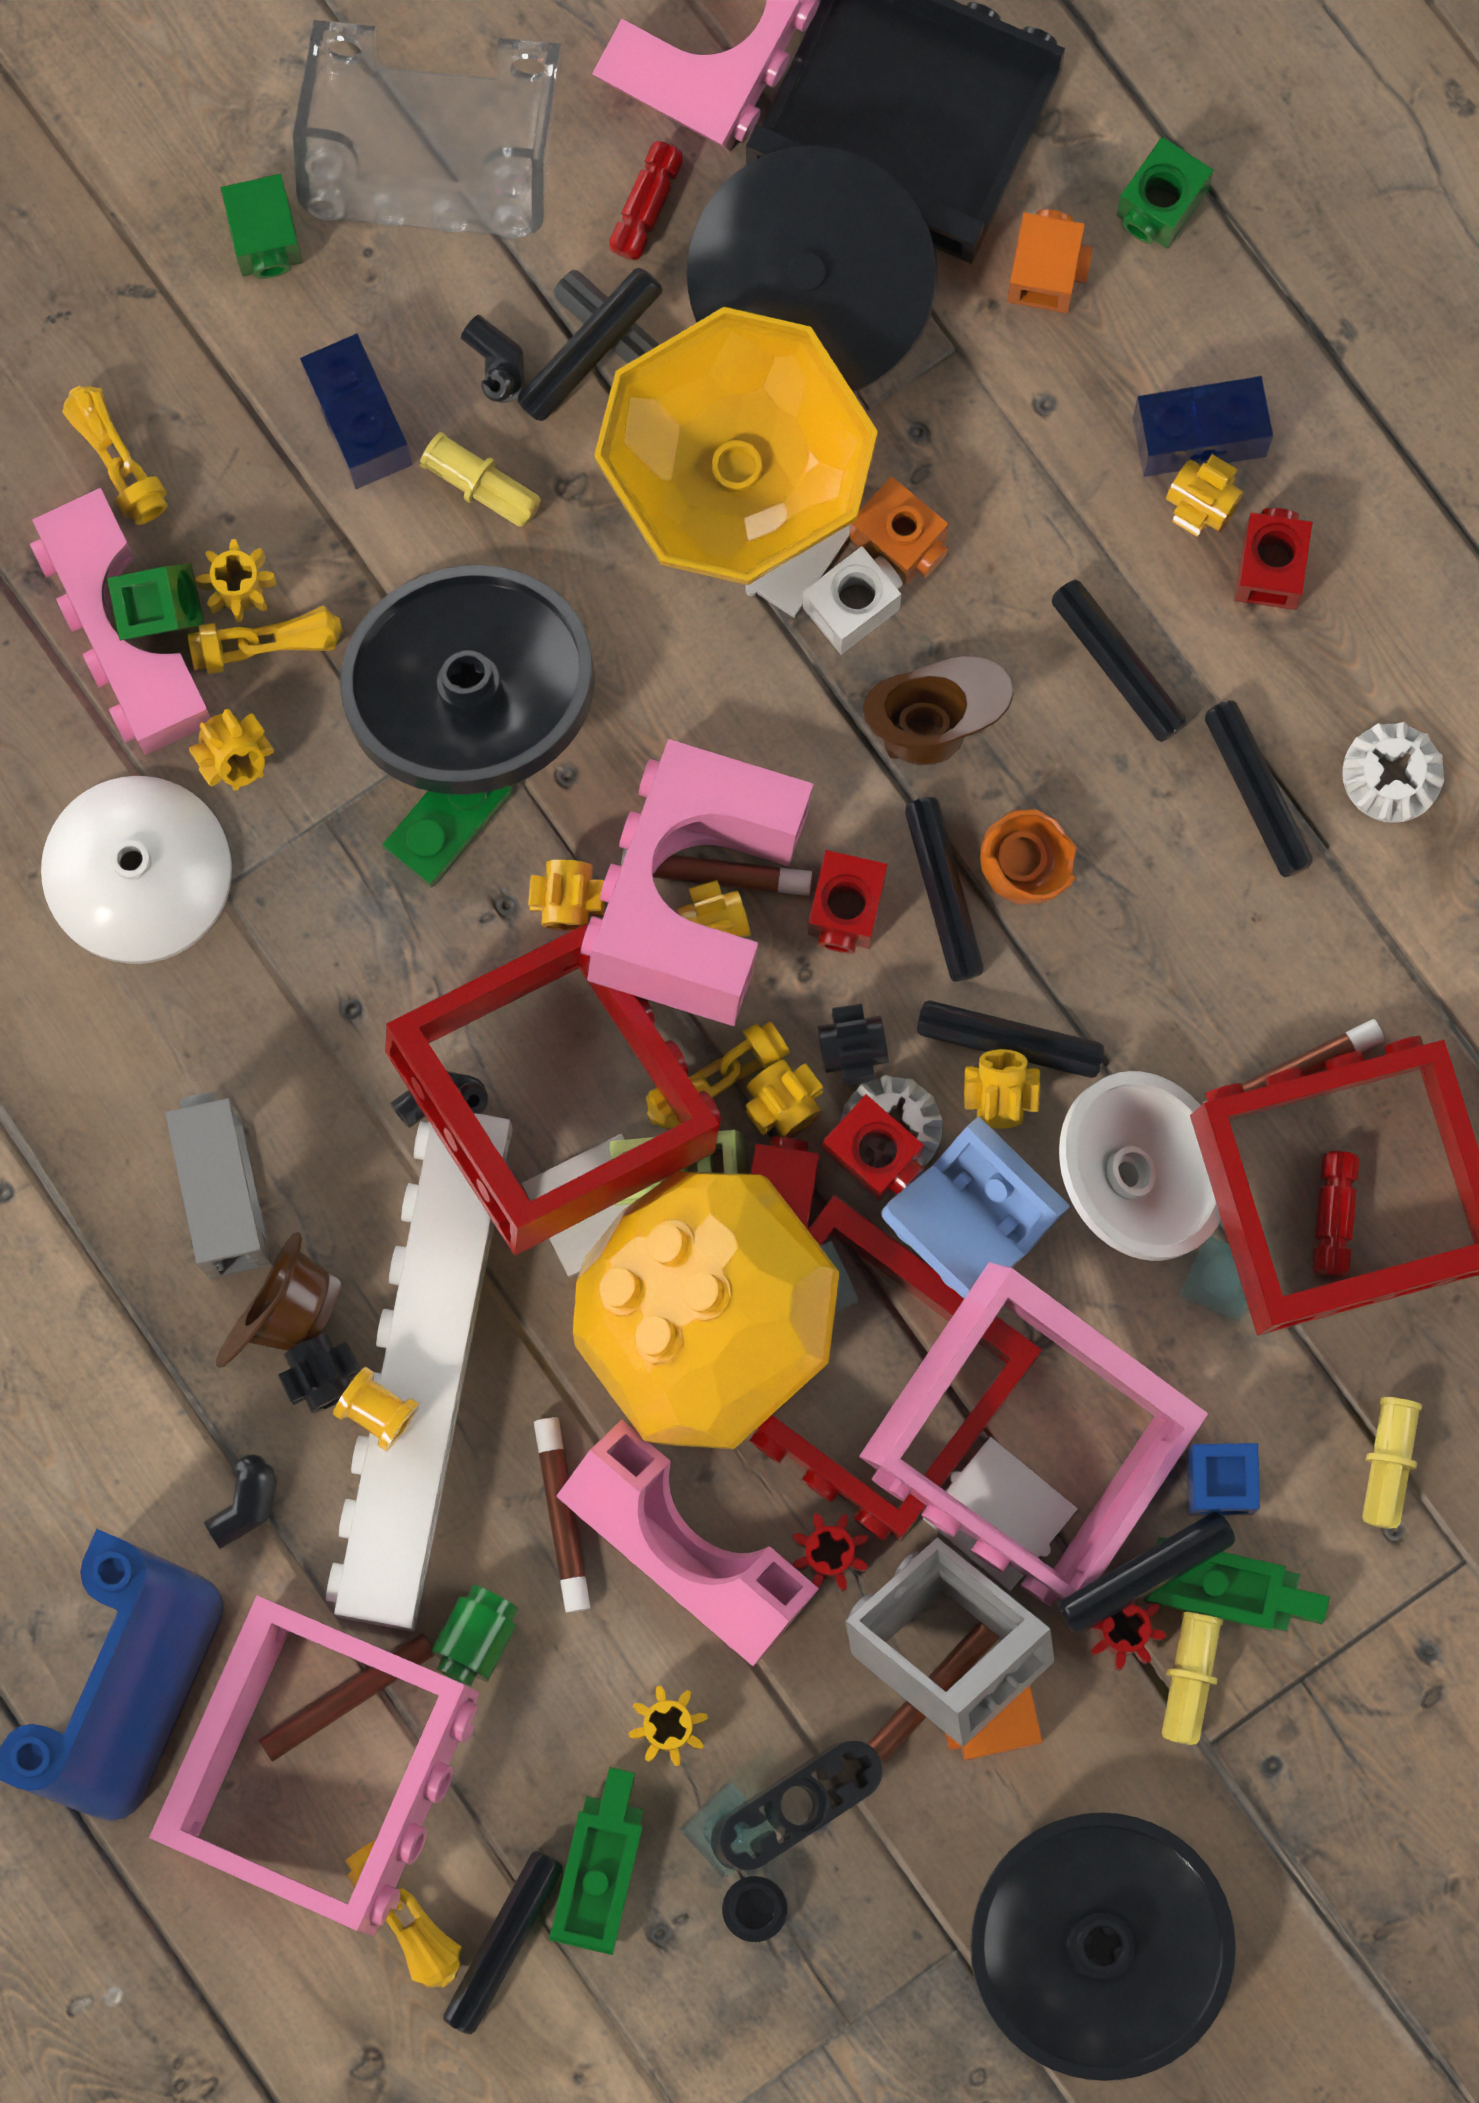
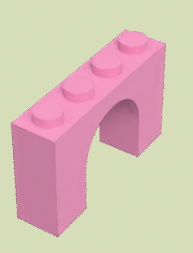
(706, 92)
(689, 803)

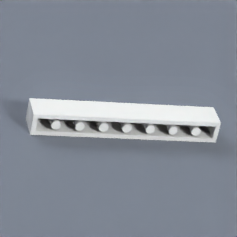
(426, 1361)

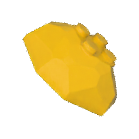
(736, 445)
(705, 1308)

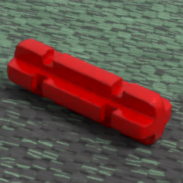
(646, 200)
(1336, 1214)

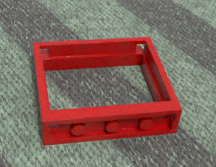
(1239, 1215)
(516, 1217)
(922, 1281)

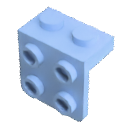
(974, 1208)

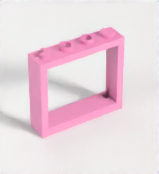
(1127, 1495)
(223, 1729)

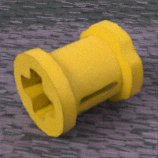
(375, 1409)

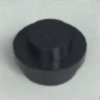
(754, 1909)

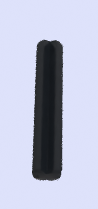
(590, 344)
(1118, 660)
(1258, 788)
(944, 889)
(994, 1033)
(1146, 1573)
(502, 1942)

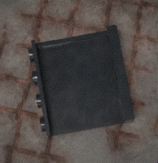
(926, 94)

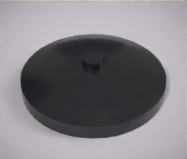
(823, 247)
(467, 679)
(1102, 1946)

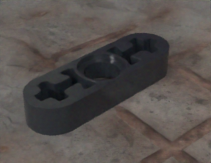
(748, 1816)

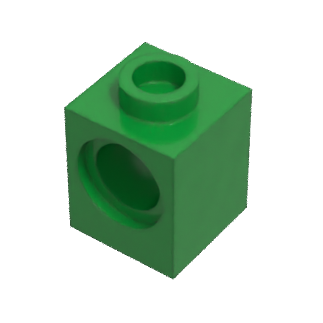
(1167, 169)
(261, 226)
(155, 601)

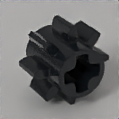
(853, 1044)
(318, 1372)

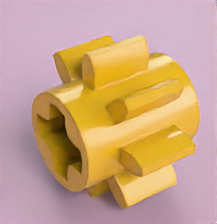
(1204, 495)
(222, 573)
(231, 750)
(566, 895)
(716, 910)
(1002, 1088)
(784, 1099)
(664, 1708)

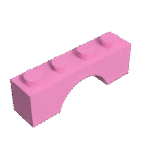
(153, 689)
(628, 1501)

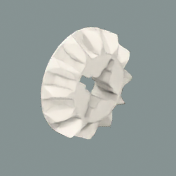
(1394, 801)
(919, 1115)

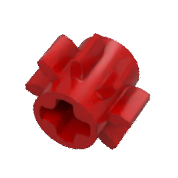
(837, 1536)
(1123, 1647)

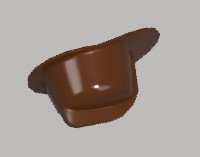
(936, 707)
(288, 1307)

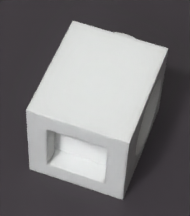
(847, 625)

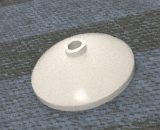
(160, 904)
(1146, 1133)

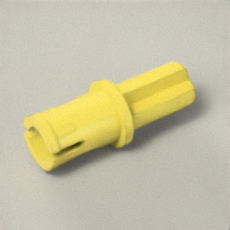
(480, 480)
(1391, 1462)
(1191, 1678)

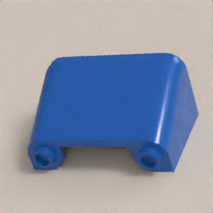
(133, 1690)

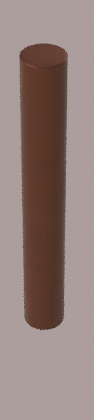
(945, 1675)
(340, 1702)

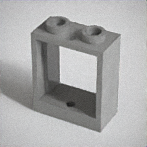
(218, 1186)
(986, 1687)

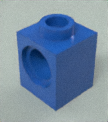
(1223, 1479)

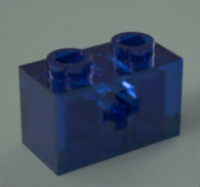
(356, 411)
(1202, 421)

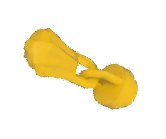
(90, 417)
(310, 632)
(765, 1045)
(427, 1949)

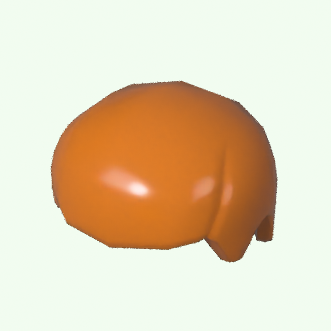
(1027, 857)

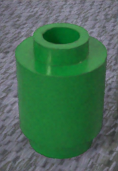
(474, 1636)

